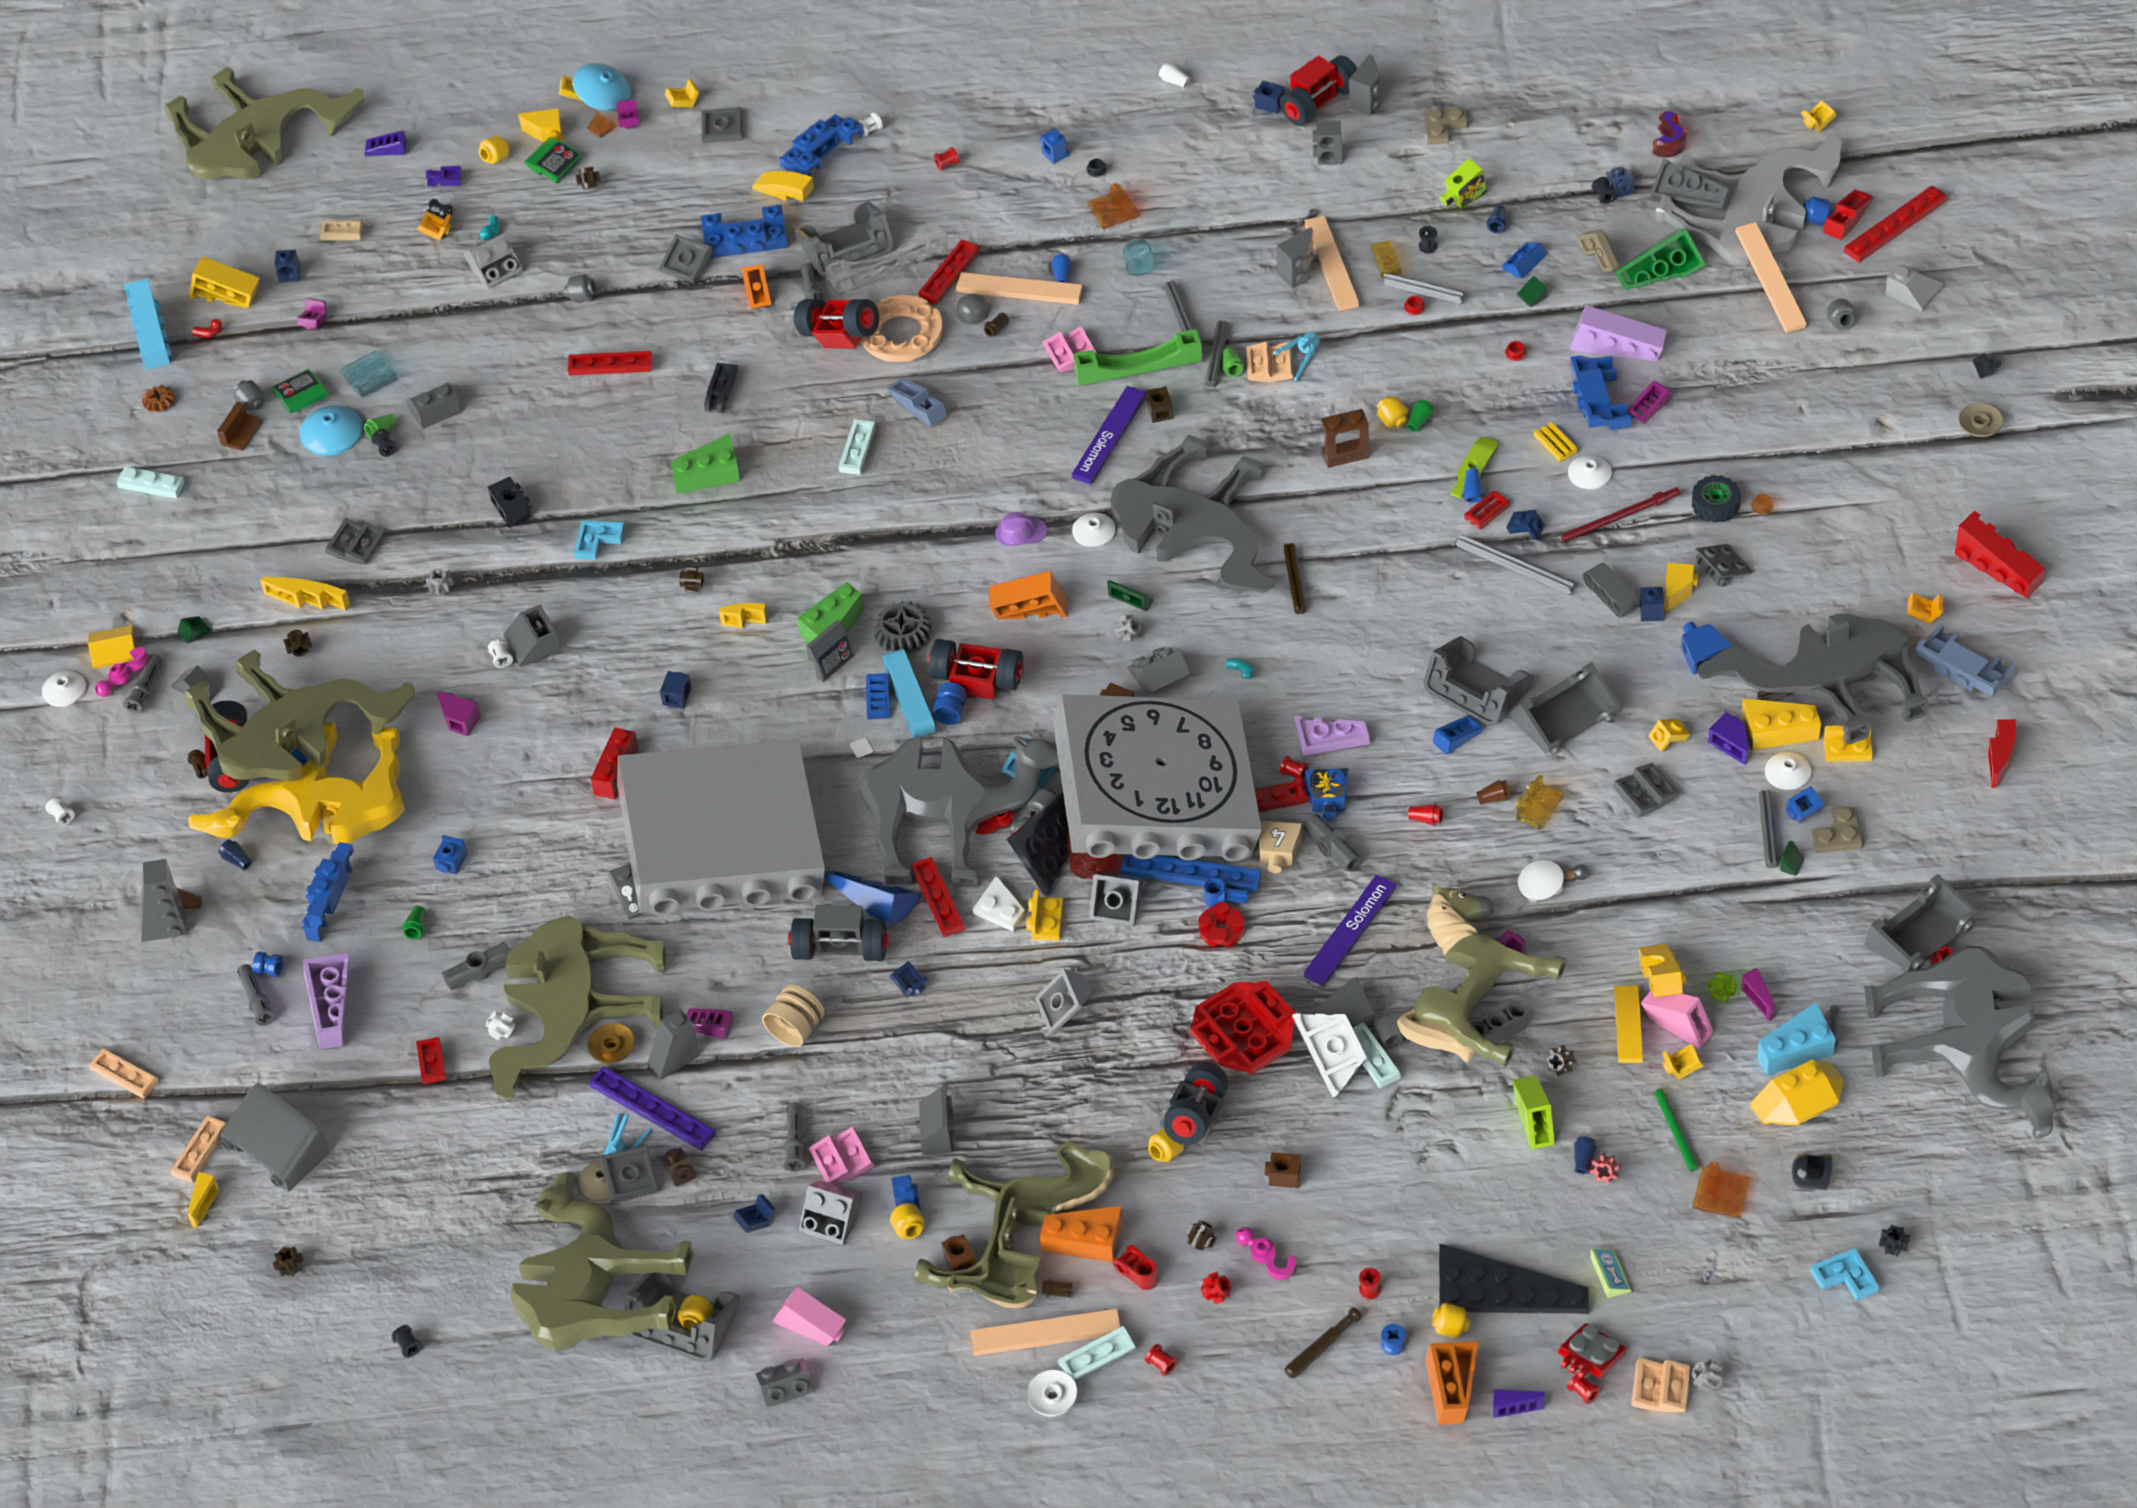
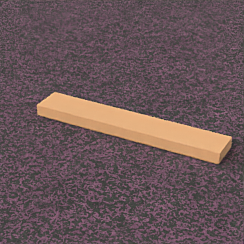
(1332, 264)
(1771, 277)
(1019, 288)
(1044, 1332)

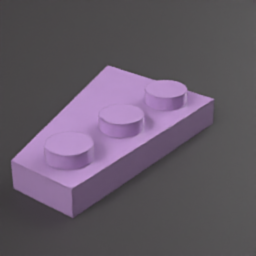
(1326, 736)

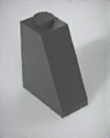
(1349, 1001)
(673, 1044)

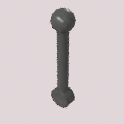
(1312, 213)
(1834, 1010)

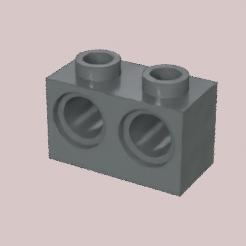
(1329, 142)

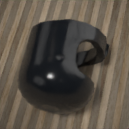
(1812, 1171)

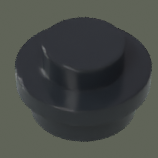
(1096, 168)

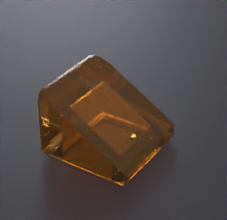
(601, 125)

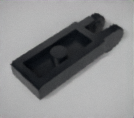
(720, 386)

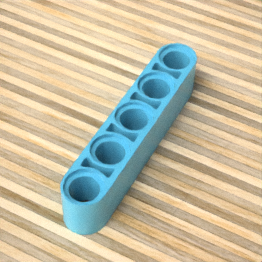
(908, 693)

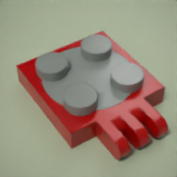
(1590, 1352)

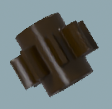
(587, 178)
(691, 579)
(297, 643)
(1561, 1060)
(1201, 1235)
(288, 1261)

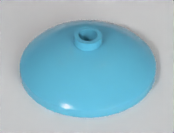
(601, 86)
(331, 430)

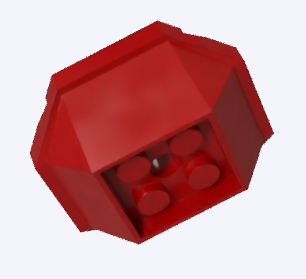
(1246, 1007)

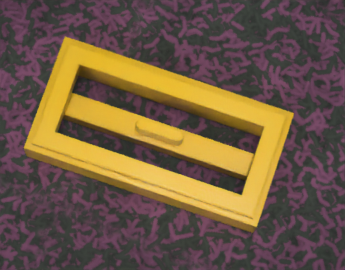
(1558, 440)

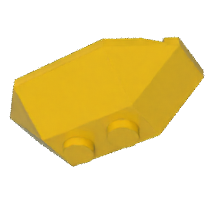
(1799, 1094)

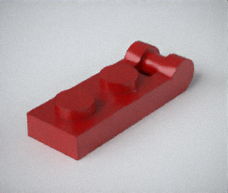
(1279, 795)

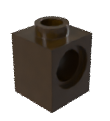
(1159, 404)

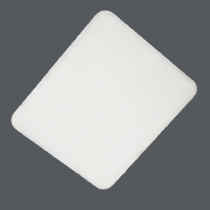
(861, 747)

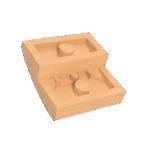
(1266, 366)
(1660, 1385)

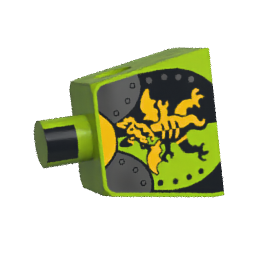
(1464, 185)

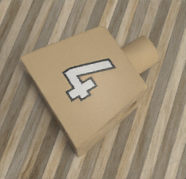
(1279, 844)

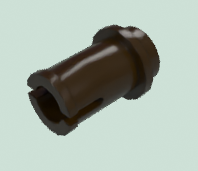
(992, 327)
(197, 760)
(1054, 1288)

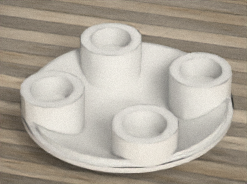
(1541, 880)

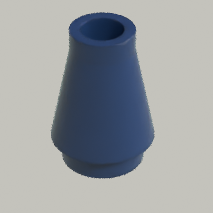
(1497, 220)
(234, 854)
(1584, 1152)

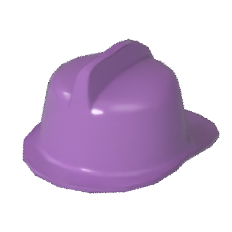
(1020, 529)

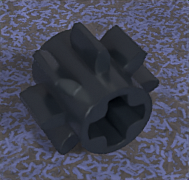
(1894, 1240)

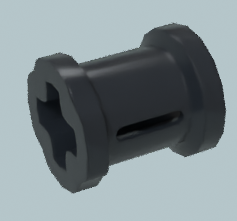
(1602, 188)
(439, 206)
(1428, 239)
(384, 442)
(406, 1341)

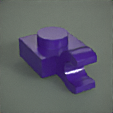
(446, 176)

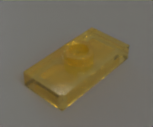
(1385, 258)

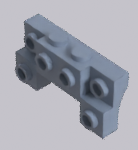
(1963, 665)

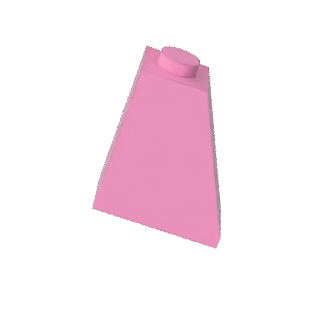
(1679, 1015)
(810, 1318)

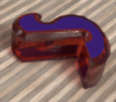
(1673, 138)

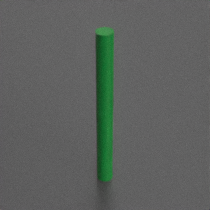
(1676, 1130)

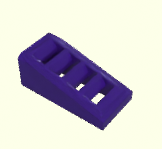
(391, 143)
(1516, 1402)

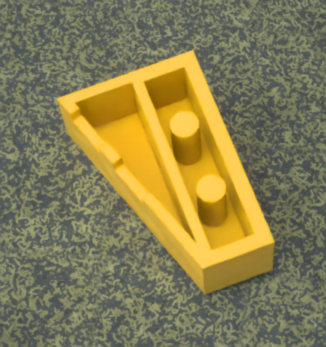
(223, 283)
(1779, 723)

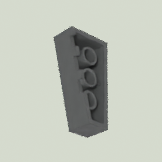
(160, 903)

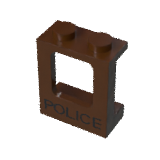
(1348, 451)

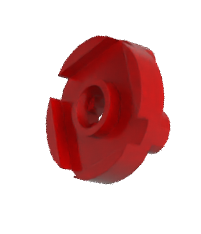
(1221, 936)

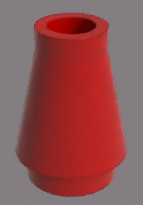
(1429, 814)

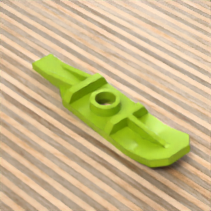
(1477, 457)

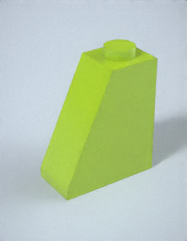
(1534, 1111)

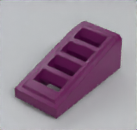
(1654, 388)
(1757, 992)
(723, 1016)

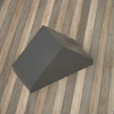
(192, 677)

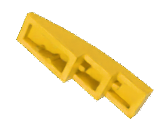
(299, 591)
(1628, 1024)

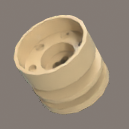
(793, 1015)

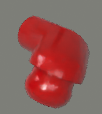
(215, 328)

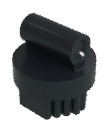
(1984, 365)

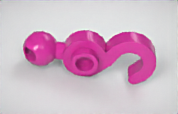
(121, 672)
(1264, 1252)

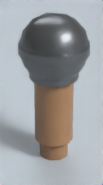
(1578, 872)

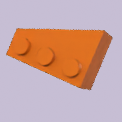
(1029, 595)
(1083, 1233)
(1450, 1378)

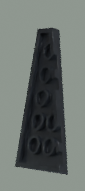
(1043, 843)
(1499, 1287)

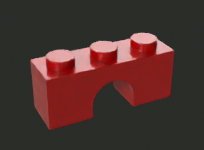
(605, 774)

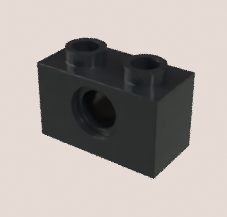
(509, 501)

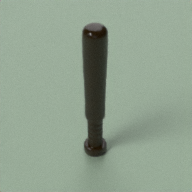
(1312, 1352)

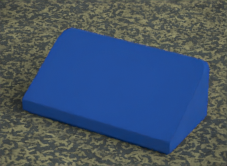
(1525, 259)

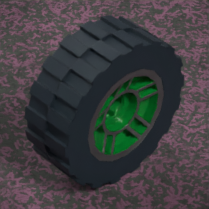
(1716, 498)

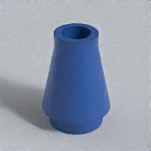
(1061, 267)
(1472, 487)

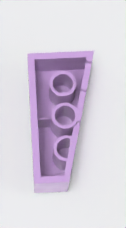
(1617, 336)
(327, 991)

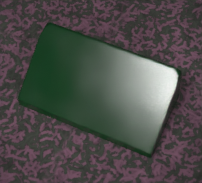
(1129, 596)

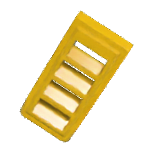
(202, 1197)

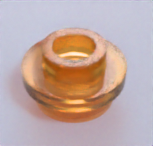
(1762, 504)

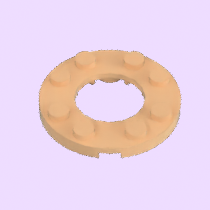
(920, 344)

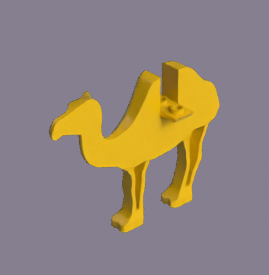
(345, 805)

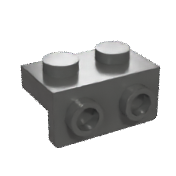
(784, 1382)

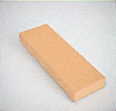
(124, 1073)
(199, 1149)

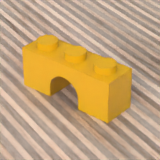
(1662, 969)

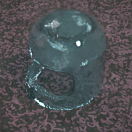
(1138, 257)

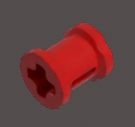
(946, 158)
(1293, 767)
(1369, 1283)
(1161, 1360)
(1583, 1388)

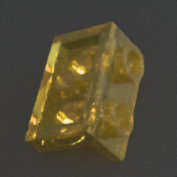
(1537, 803)

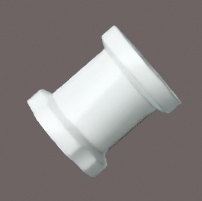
(871, 123)
(499, 651)
(60, 811)

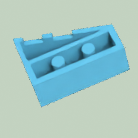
(1796, 1042)

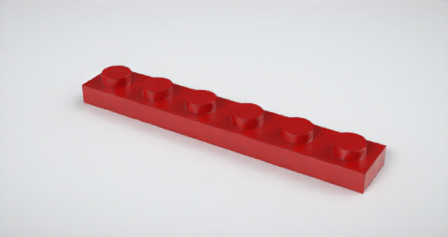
(1895, 223)

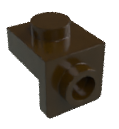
(678, 1166)

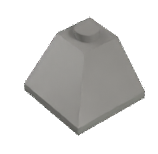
(1912, 287)
(1062, 999)

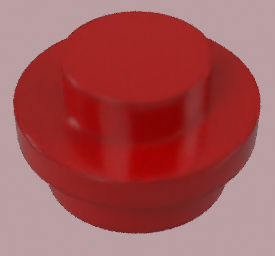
(1414, 305)
(1515, 351)

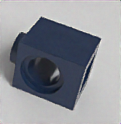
(1268, 96)
(287, 265)
(1651, 603)
(675, 689)

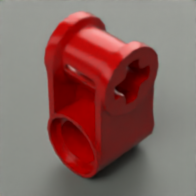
(1135, 1264)

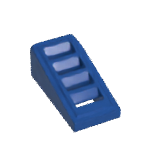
(875, 683)
(1449, 743)

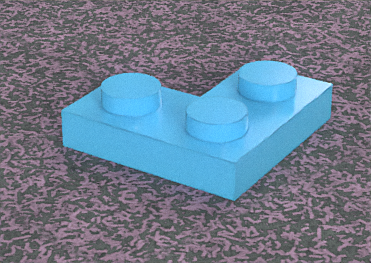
(596, 532)
(1846, 1268)

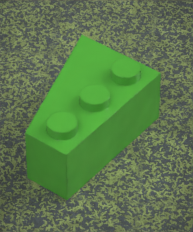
(706, 466)
(842, 605)

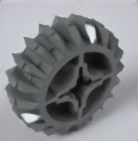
(902, 627)

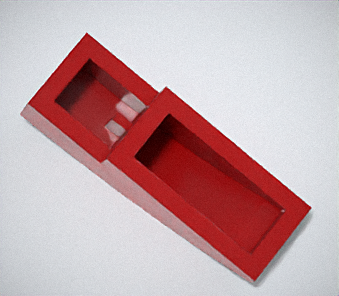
(1847, 214)
(2001, 749)

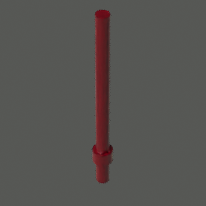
(1657, 499)

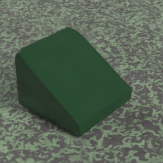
(1533, 292)
(192, 628)
(1791, 859)

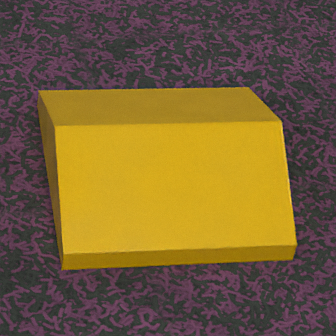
(111, 646)

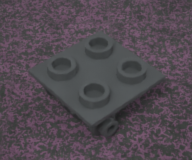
(1721, 563)

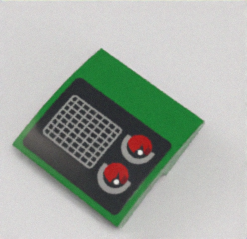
(553, 159)
(299, 391)

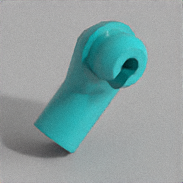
(492, 229)
(1242, 665)

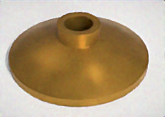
(609, 1036)

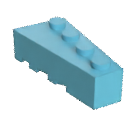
(148, 324)

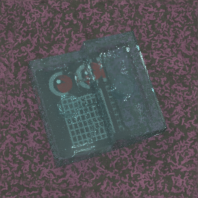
(368, 374)

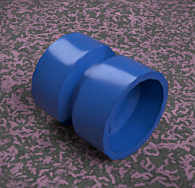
(949, 703)

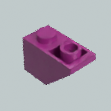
(459, 713)

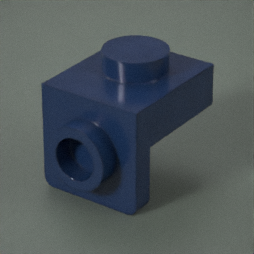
(1621, 181)
(1526, 521)
(909, 980)
(756, 1215)

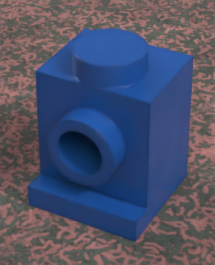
(1054, 146)
(1807, 798)
(450, 855)
(905, 1191)

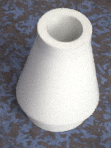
(1172, 74)

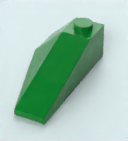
(1665, 260)

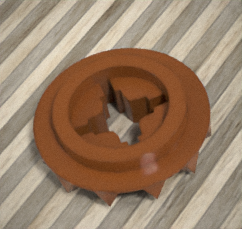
(152, 404)

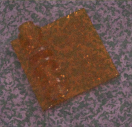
(1113, 207)
(1720, 1191)

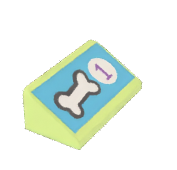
(1609, 1272)

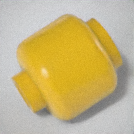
(494, 149)
(1392, 412)
(1162, 1147)
(907, 1221)
(694, 1310)
(1450, 1320)

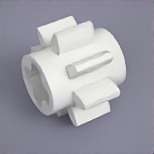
(500, 1024)

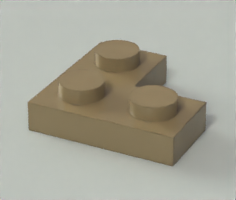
(1440, 120)
(1598, 243)
(1840, 837)

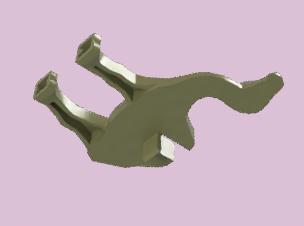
(252, 128)
(288, 722)
(563, 993)
(582, 1274)

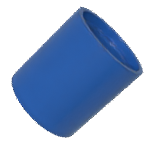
(1216, 891)

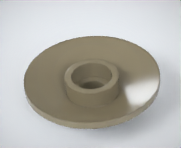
(1980, 420)
(592, 1186)

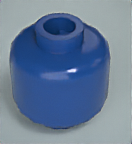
(1817, 210)

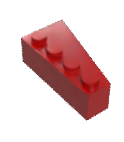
(1997, 556)

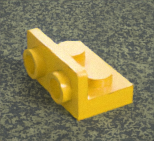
(1838, 750)
(1045, 917)

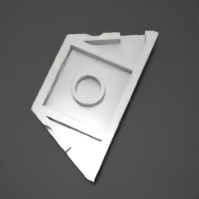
(1332, 1047)

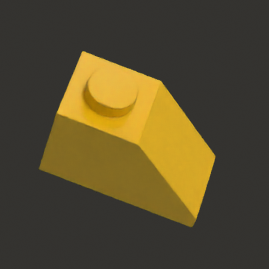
(542, 124)
(1678, 584)

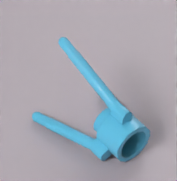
(1306, 345)
(617, 1145)

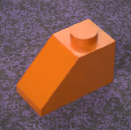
(756, 286)

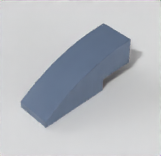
(918, 401)

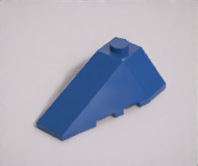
(877, 900)

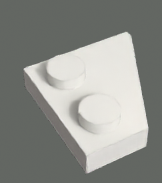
(999, 906)

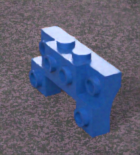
(817, 142)
(747, 235)
(1592, 394)
(326, 890)

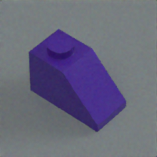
(1730, 737)

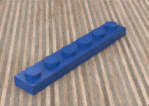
(1191, 872)

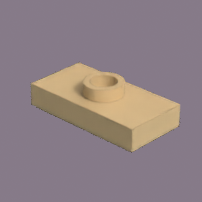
(341, 230)

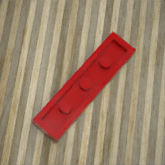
(948, 271)
(610, 363)
(937, 897)

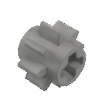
(439, 581)
(1128, 628)
(1707, 1375)

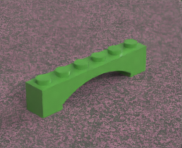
(1096, 367)

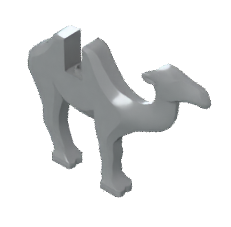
(1756, 198)

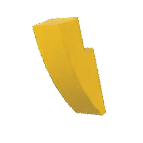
(785, 185)

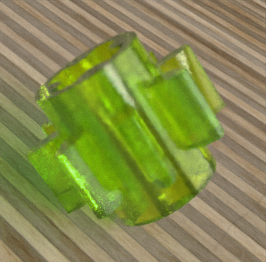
(1721, 987)

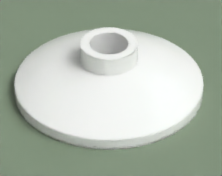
(1590, 472)
(1094, 530)
(64, 688)
(1788, 771)
(1052, 1383)

